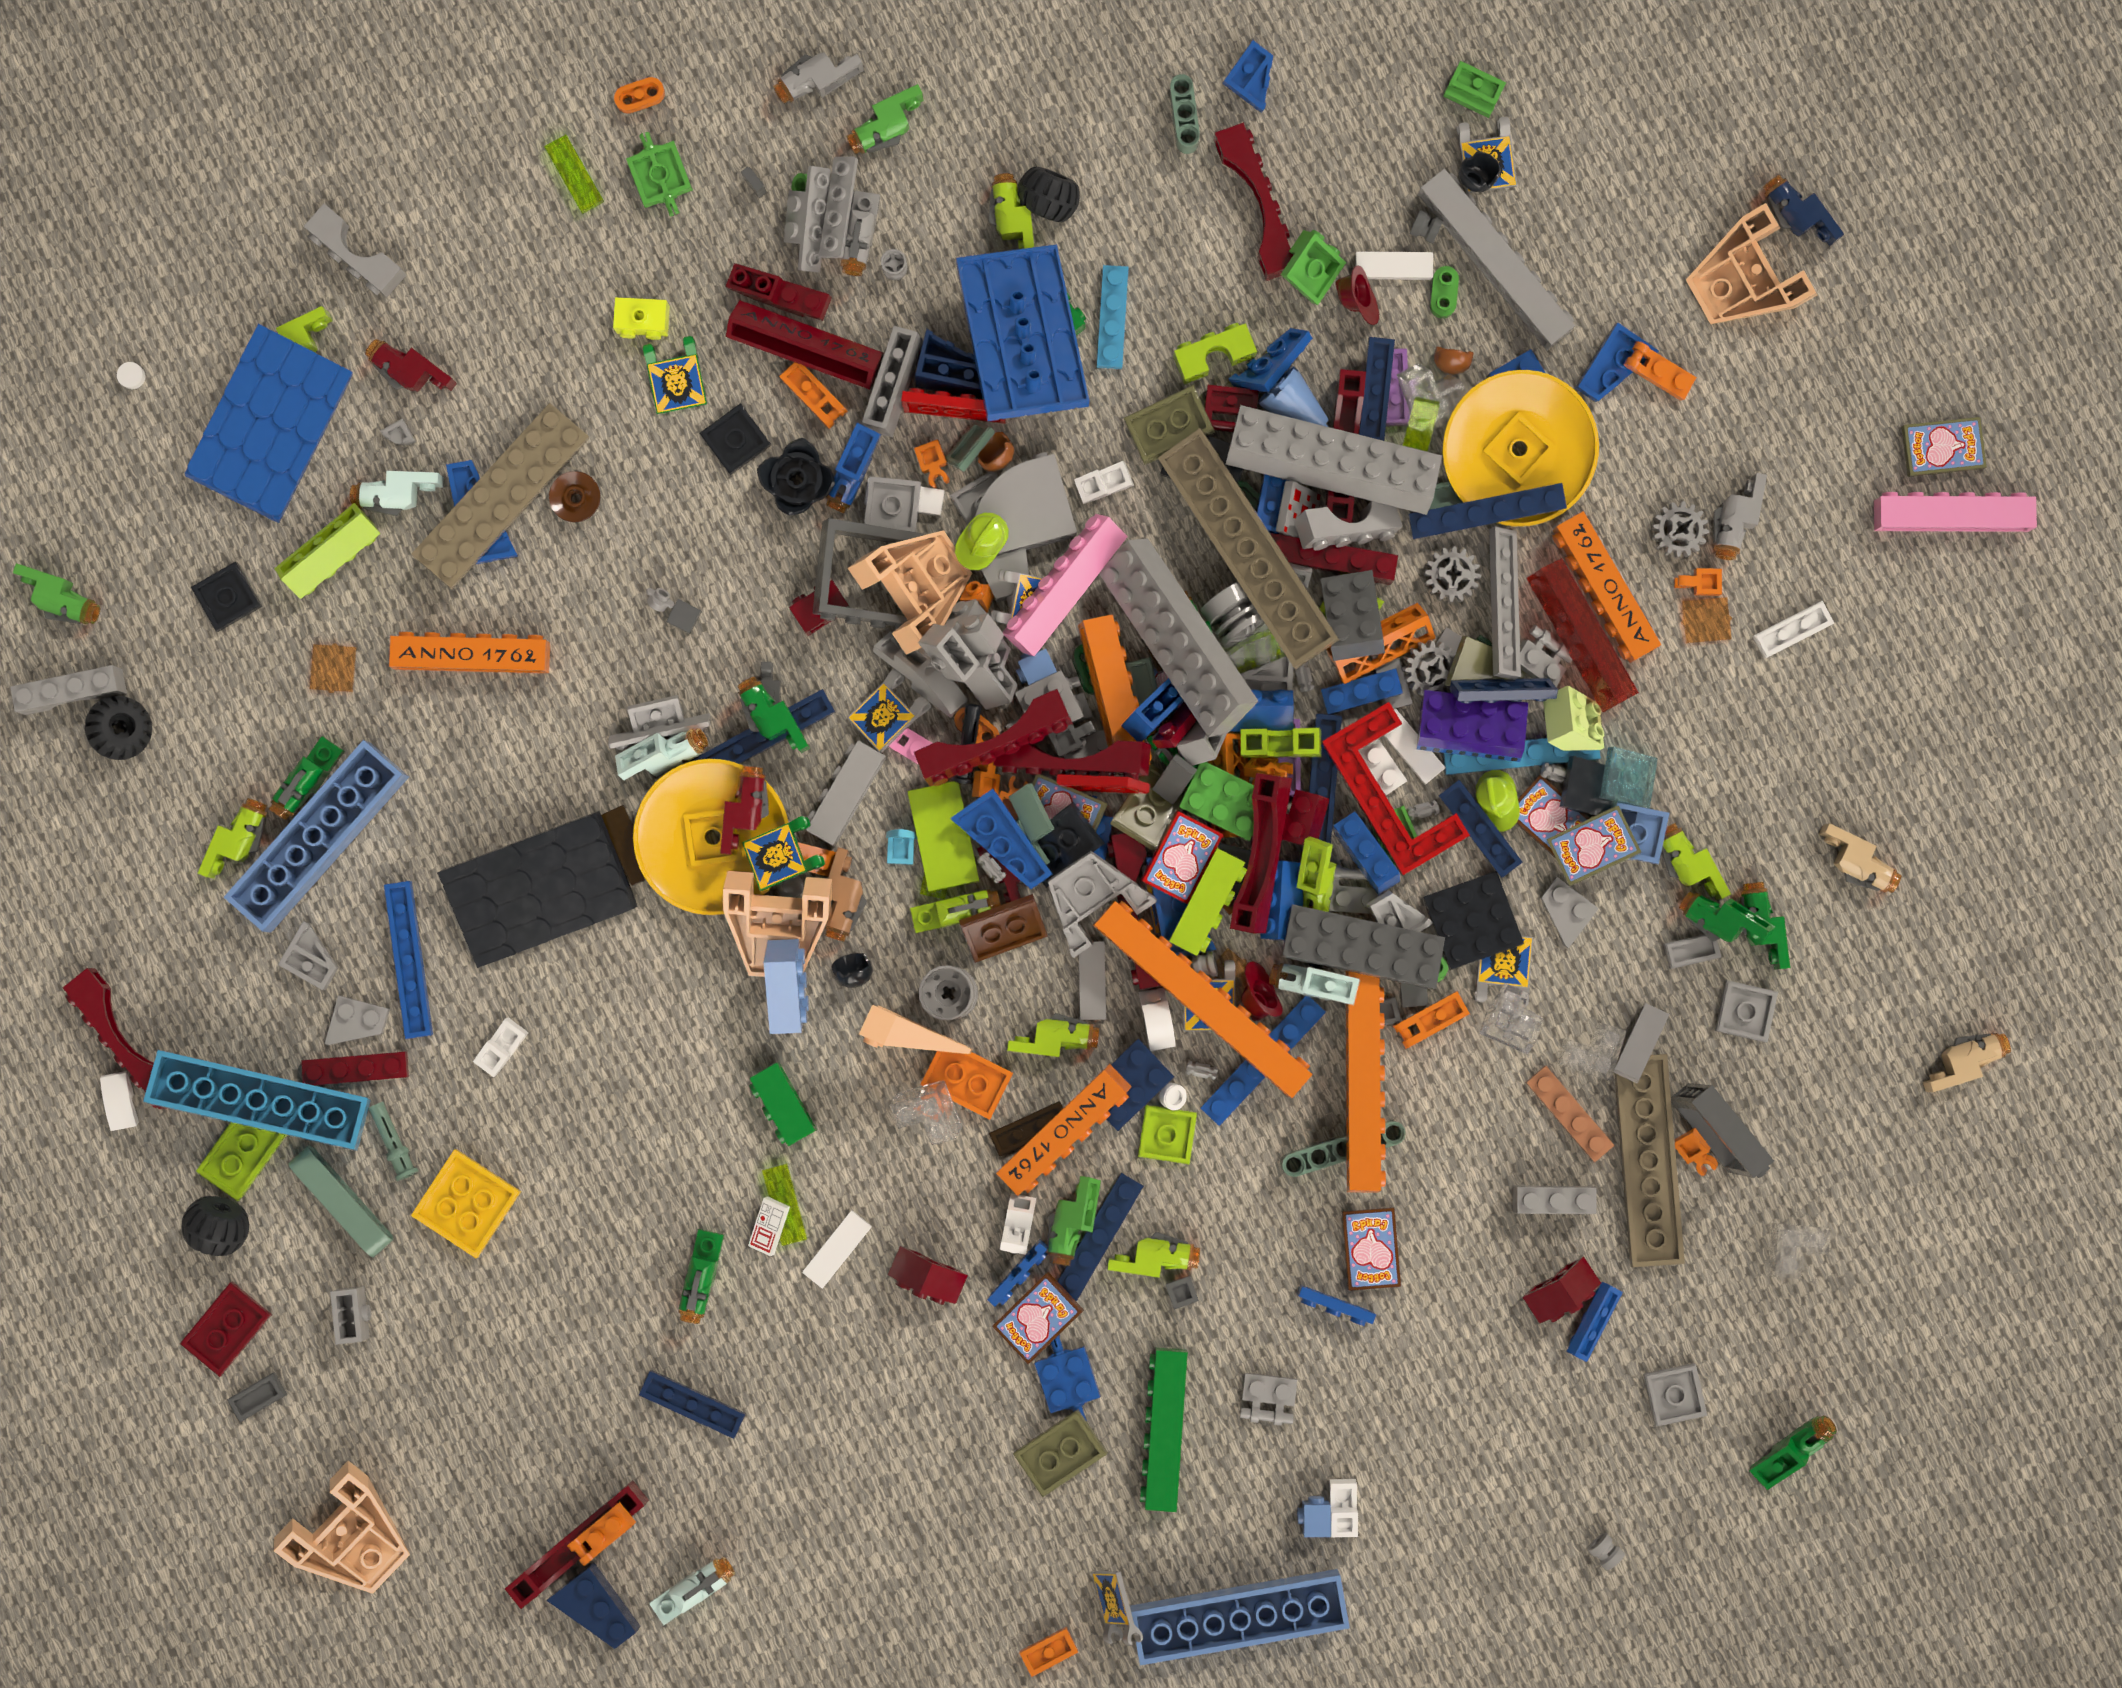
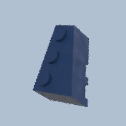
(946, 368)
(596, 1606)

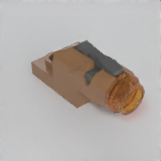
(846, 898)

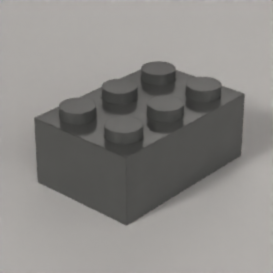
(1353, 615)

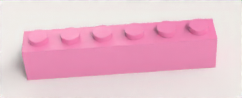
(1955, 513)
(1064, 584)

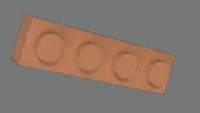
(1569, 1113)

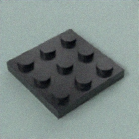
(1473, 920)

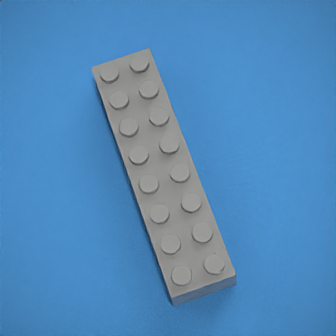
(1334, 460)
(1178, 637)

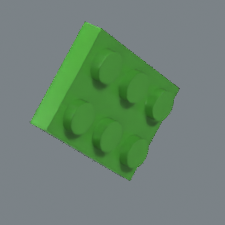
(1221, 800)

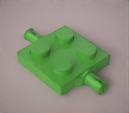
(659, 174)

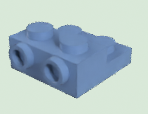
(1648, 830)

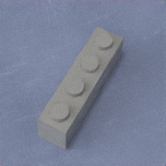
(892, 379)
(846, 792)

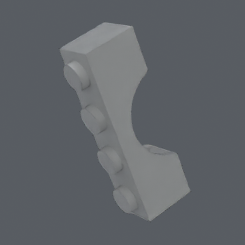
(378, 270)
(1321, 528)
(78, 686)

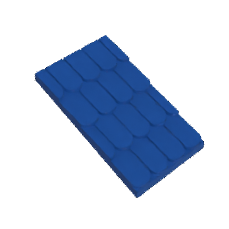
(1022, 332)
(268, 423)

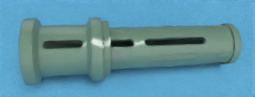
(394, 1155)

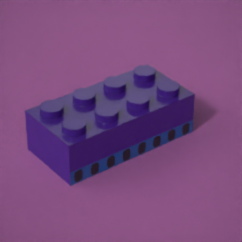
(1472, 728)

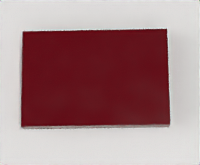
(225, 1329)

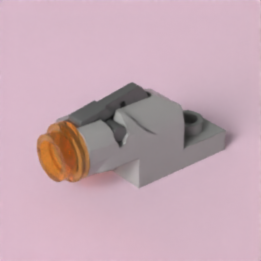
(817, 73)
(860, 232)
(1735, 515)

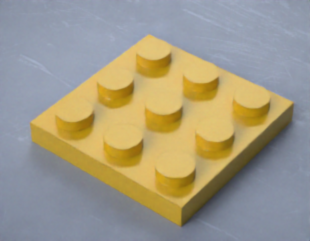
(466, 1203)

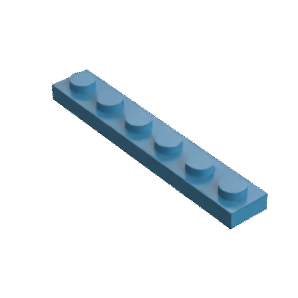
(1535, 754)

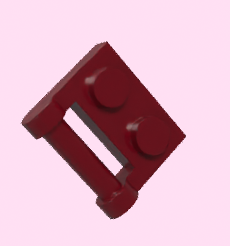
(1228, 401)

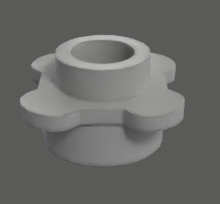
(659, 599)

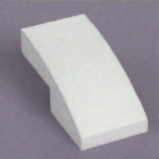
(1103, 482)
(500, 1047)
(117, 1100)
(1343, 1507)

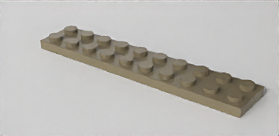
(1248, 549)

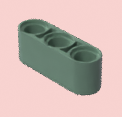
(1185, 102)

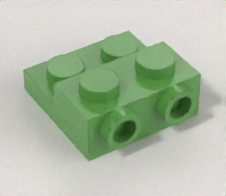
(1313, 266)

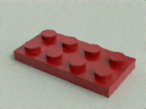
(944, 405)

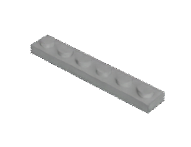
(1504, 603)

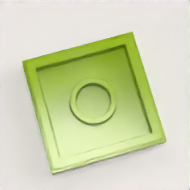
(1167, 1134)

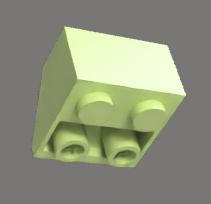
(1573, 721)

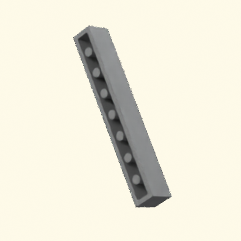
(1496, 259)

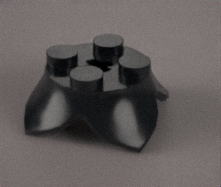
(802, 459)

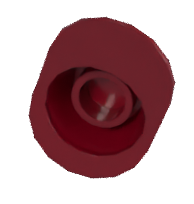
(1357, 295)
(1259, 995)

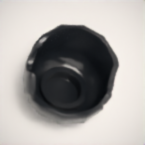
(1479, 172)
(852, 970)

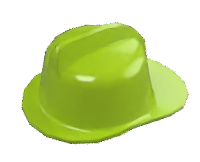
(981, 541)
(1498, 799)

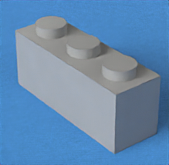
(1554, 1199)

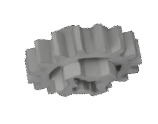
(1686, 537)
(1464, 575)
(1434, 659)

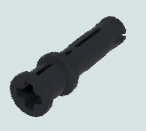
(969, 736)

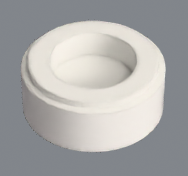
(131, 375)
(1173, 1096)

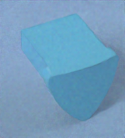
(900, 846)

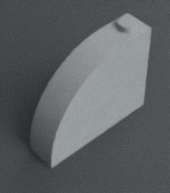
(1031, 504)

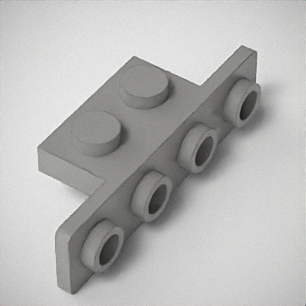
(838, 207)
(806, 218)
(660, 717)

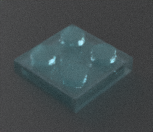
(1628, 777)

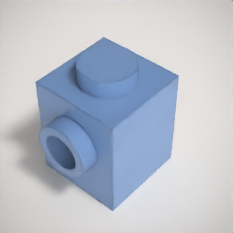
(1035, 667)
(1315, 1517)

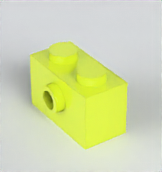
(641, 317)

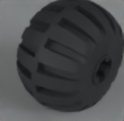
(1048, 194)
(133, 720)
(215, 1226)

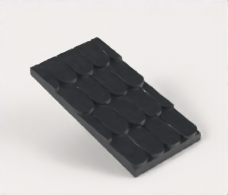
(537, 889)

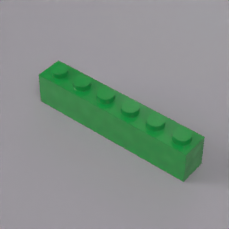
(1166, 1428)

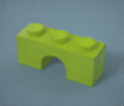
(1233, 342)
(1281, 744)

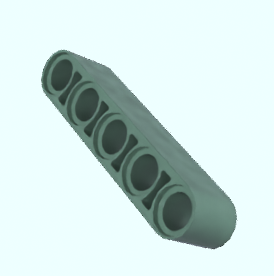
(1329, 1149)
(341, 1201)

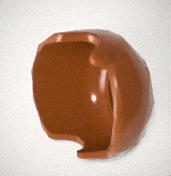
(1452, 360)
(996, 453)

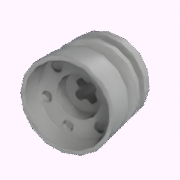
(1237, 618)
(934, 988)

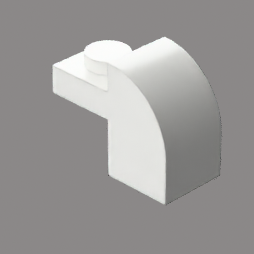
(1157, 1019)
(1018, 1224)

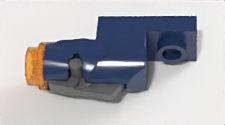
(1798, 214)

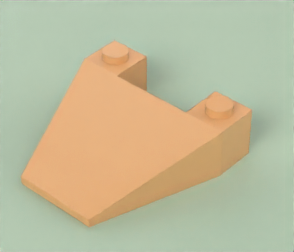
(1738, 279)
(921, 579)
(765, 917)
(892, 1029)
(354, 1543)

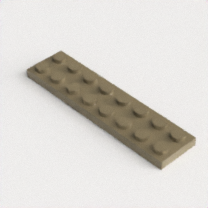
(500, 496)
(1650, 1166)

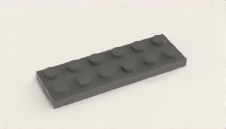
(1363, 947)

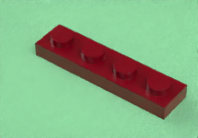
(355, 1068)

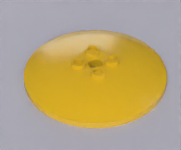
(1529, 409)
(674, 828)

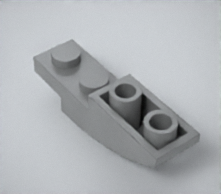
(924, 677)

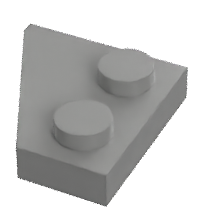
(309, 958)
(355, 1020)

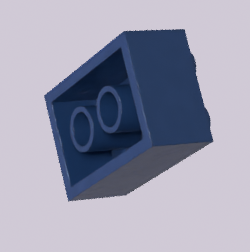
(1145, 1076)

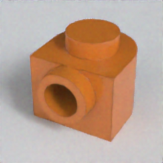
(980, 592)

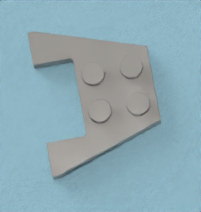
(1087, 887)

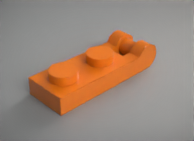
(1660, 371)
(812, 393)
(1432, 1019)
(602, 1533)

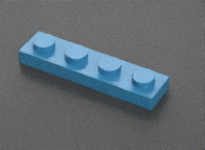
(1112, 317)

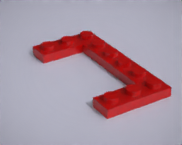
(1403, 850)

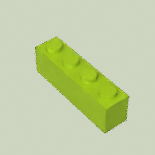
(327, 551)
(1207, 902)

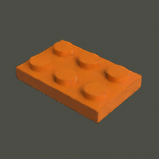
(970, 1080)

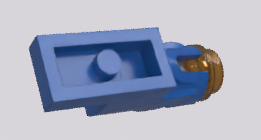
(852, 467)

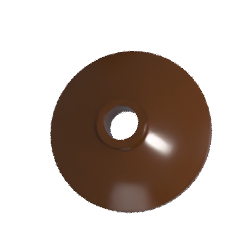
(566, 487)

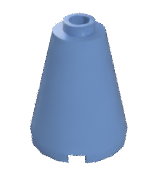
(1293, 399)

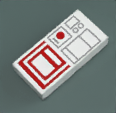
(768, 1226)

